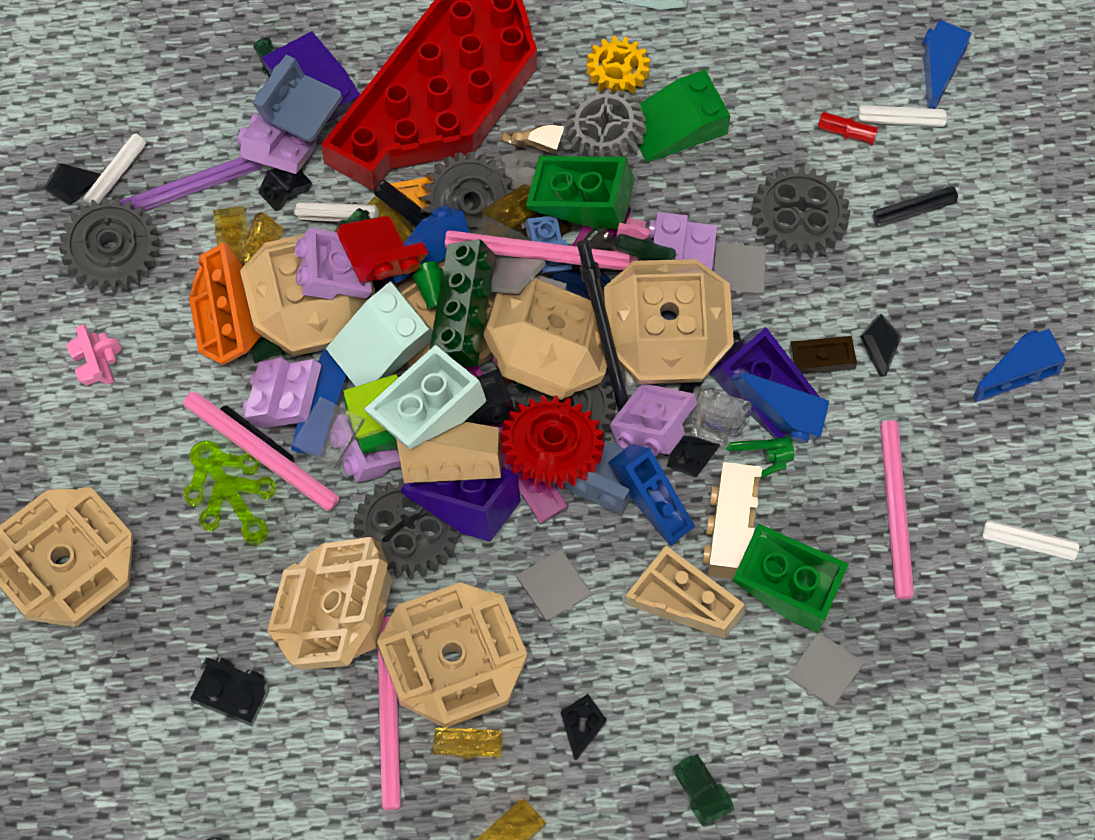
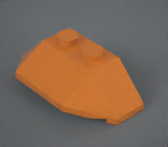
(221, 307)

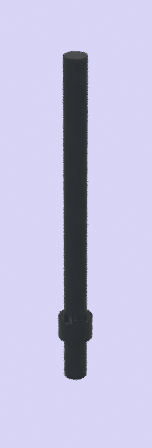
(590, 274)

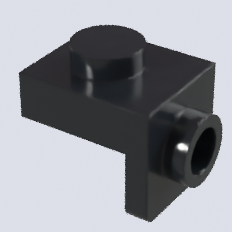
(281, 184)

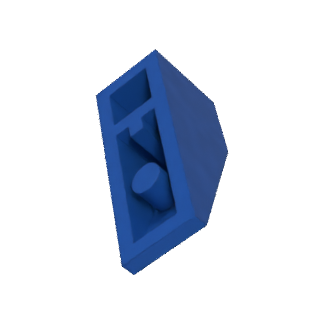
(941, 58)
(432, 233)
(1030, 360)
(785, 407)
(652, 491)

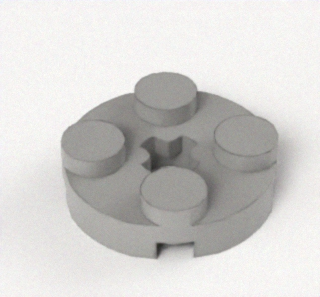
(521, 166)

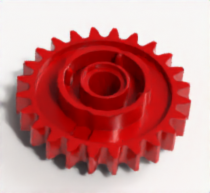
(528, 447)

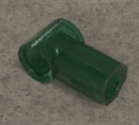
(706, 797)

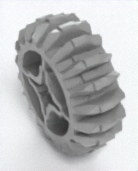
(592, 119)

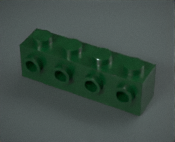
(463, 301)

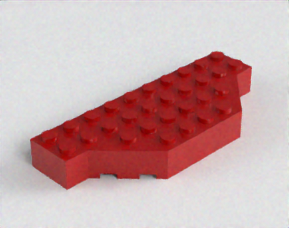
(436, 90)

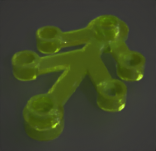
(227, 487)

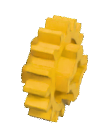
(618, 65)

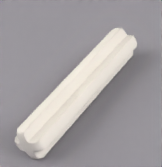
(902, 115)
(115, 169)
(330, 211)
(1030, 540)

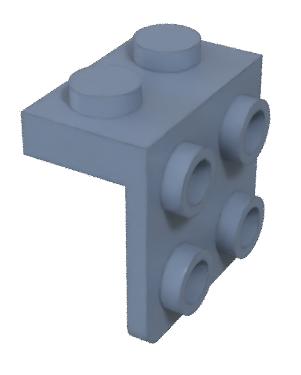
(296, 101)
(603, 485)

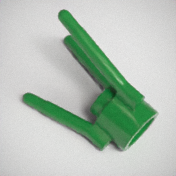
(775, 450)

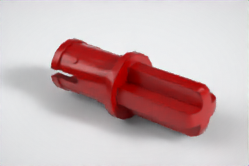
(847, 128)

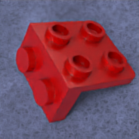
(378, 249)

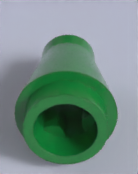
(428, 281)

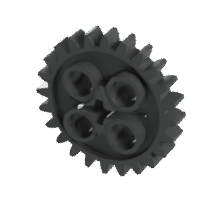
(801, 190)
(422, 549)

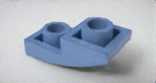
(547, 230)

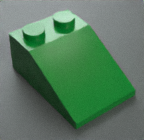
(683, 116)
(582, 189)
(790, 577)

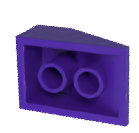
(318, 64)
(763, 357)
(469, 506)

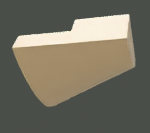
(543, 138)

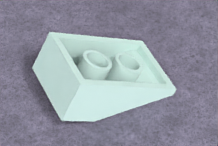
(380, 337)
(427, 399)

